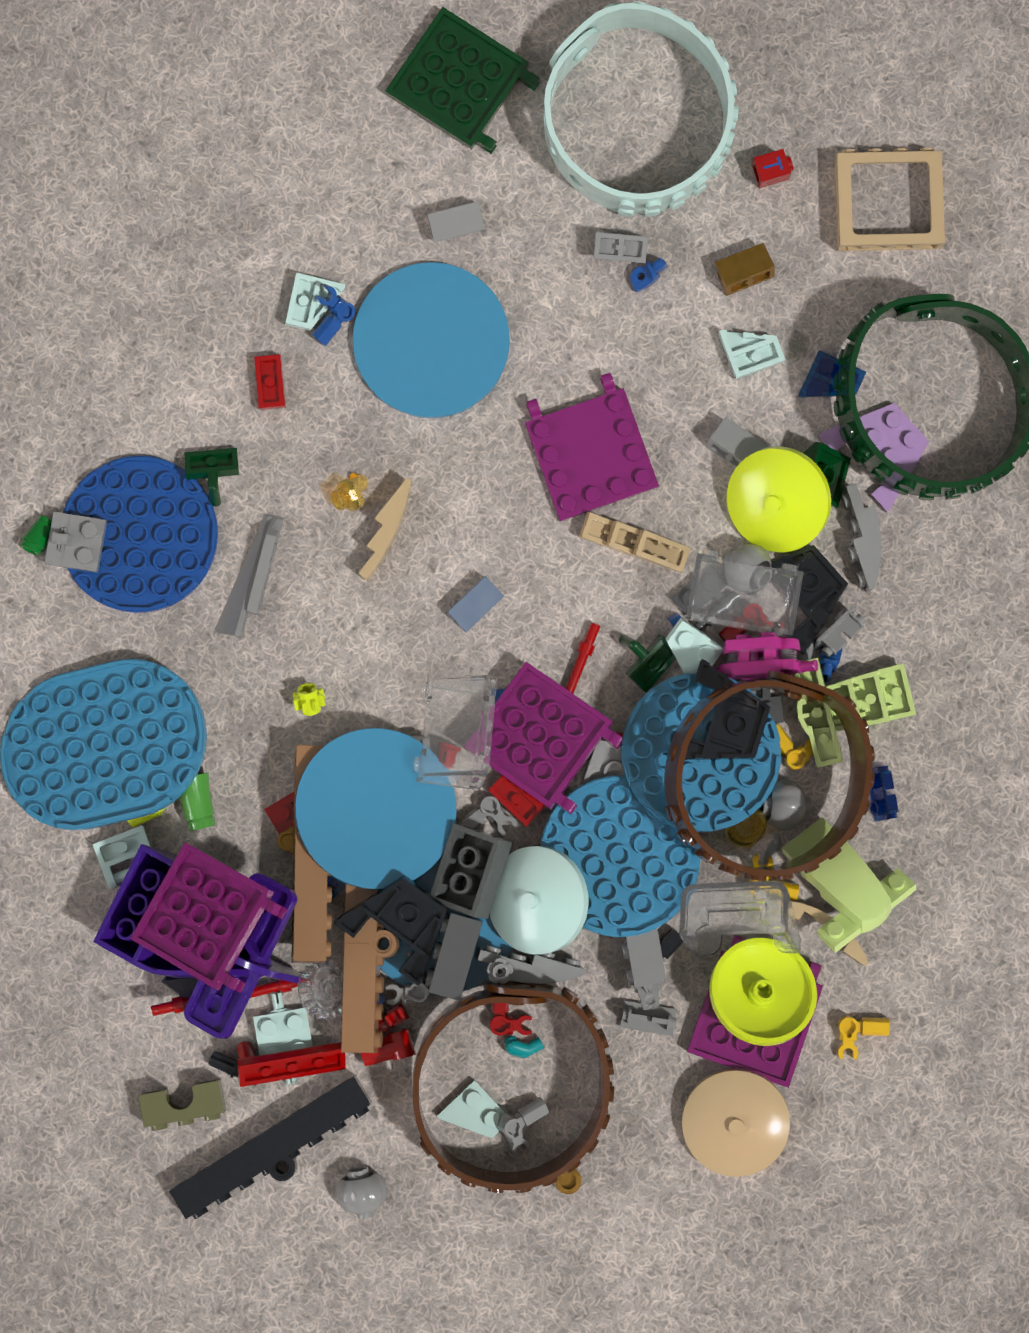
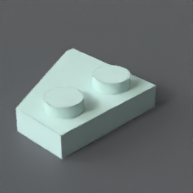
(303, 308)
(750, 352)
(474, 1111)

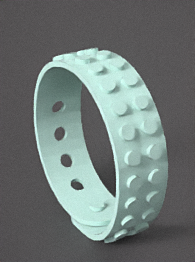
(684, 33)

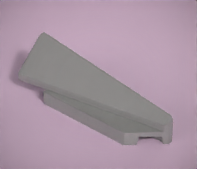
(252, 579)

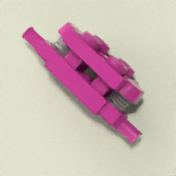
(776, 653)

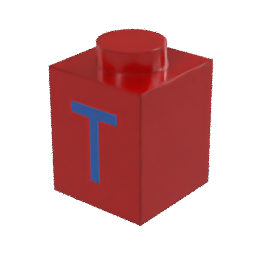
(772, 168)

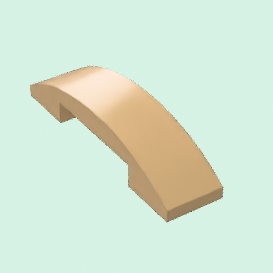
(851, 949)

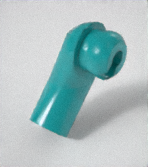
(520, 1049)

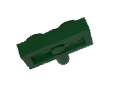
(211, 465)
(651, 661)

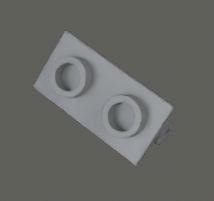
(844, 623)
(658, 1020)

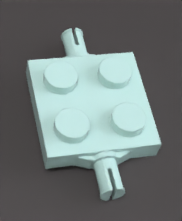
(282, 1030)

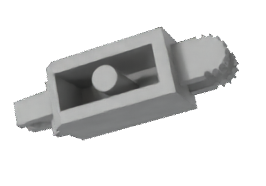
(646, 966)

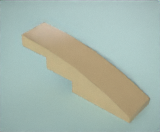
(390, 520)
(634, 542)

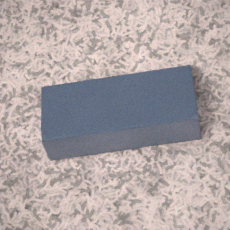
(475, 604)

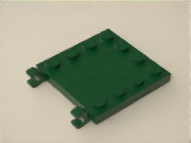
(459, 79)

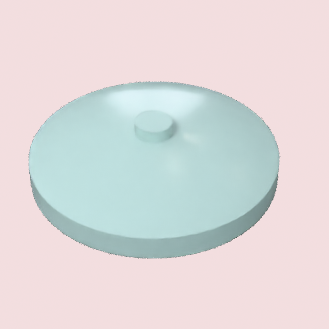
(539, 900)

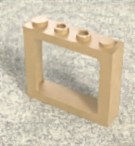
(848, 240)

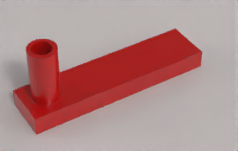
(287, 1064)

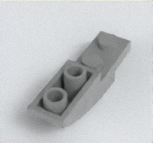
(866, 548)
(539, 969)

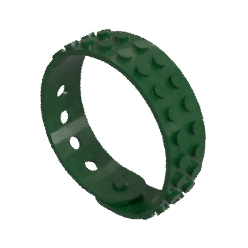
(927, 308)

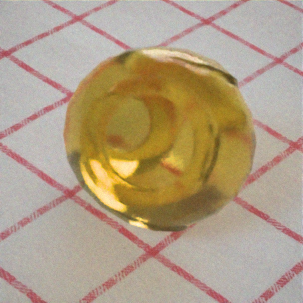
(349, 493)

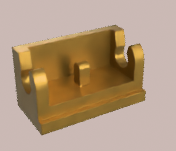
(745, 269)

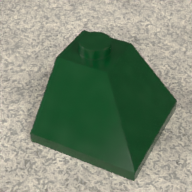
(834, 467)

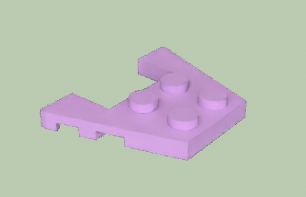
(894, 437)

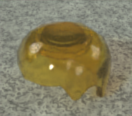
(748, 831)

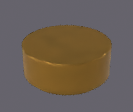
(569, 1182)

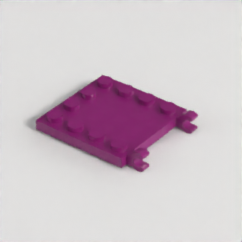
(591, 452)
(544, 736)
(204, 917)
(717, 1044)

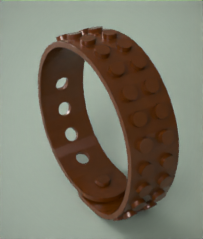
(859, 787)
(546, 1174)

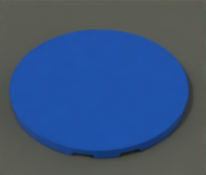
(156, 533)

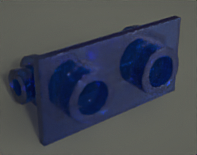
(883, 805)

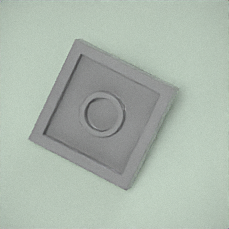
(75, 542)
(603, 762)

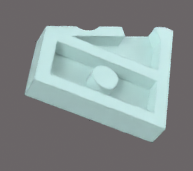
(691, 646)

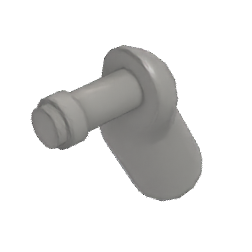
(772, 848)

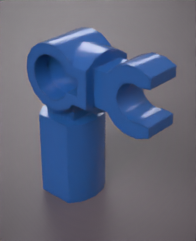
(341, 312)

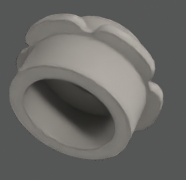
(499, 963)

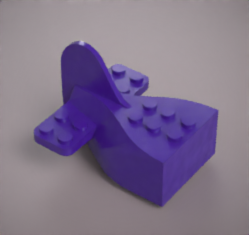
(207, 1008)

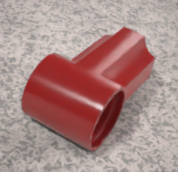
(394, 1046)

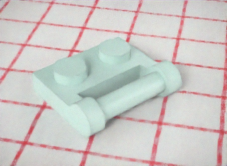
(117, 850)

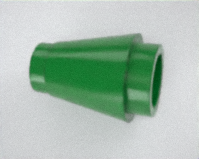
(37, 536)

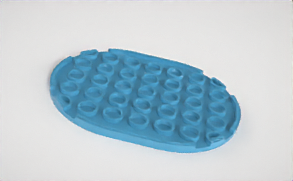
(103, 744)

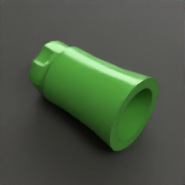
(198, 803)

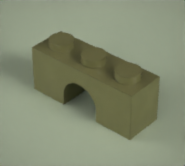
(159, 1110)

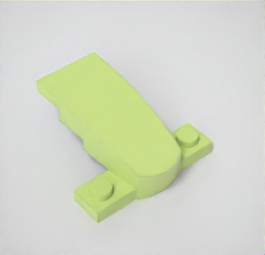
(879, 699)
(849, 888)

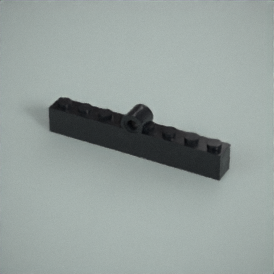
(270, 1147)

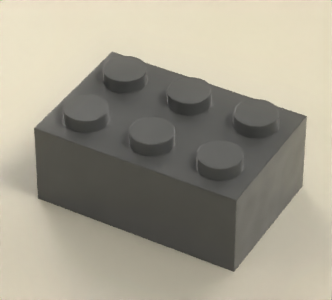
(470, 870)
(454, 956)

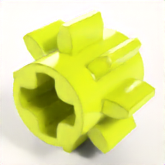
(308, 699)

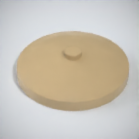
(735, 1122)

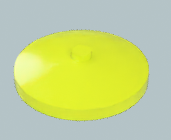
(778, 499)
(762, 992)

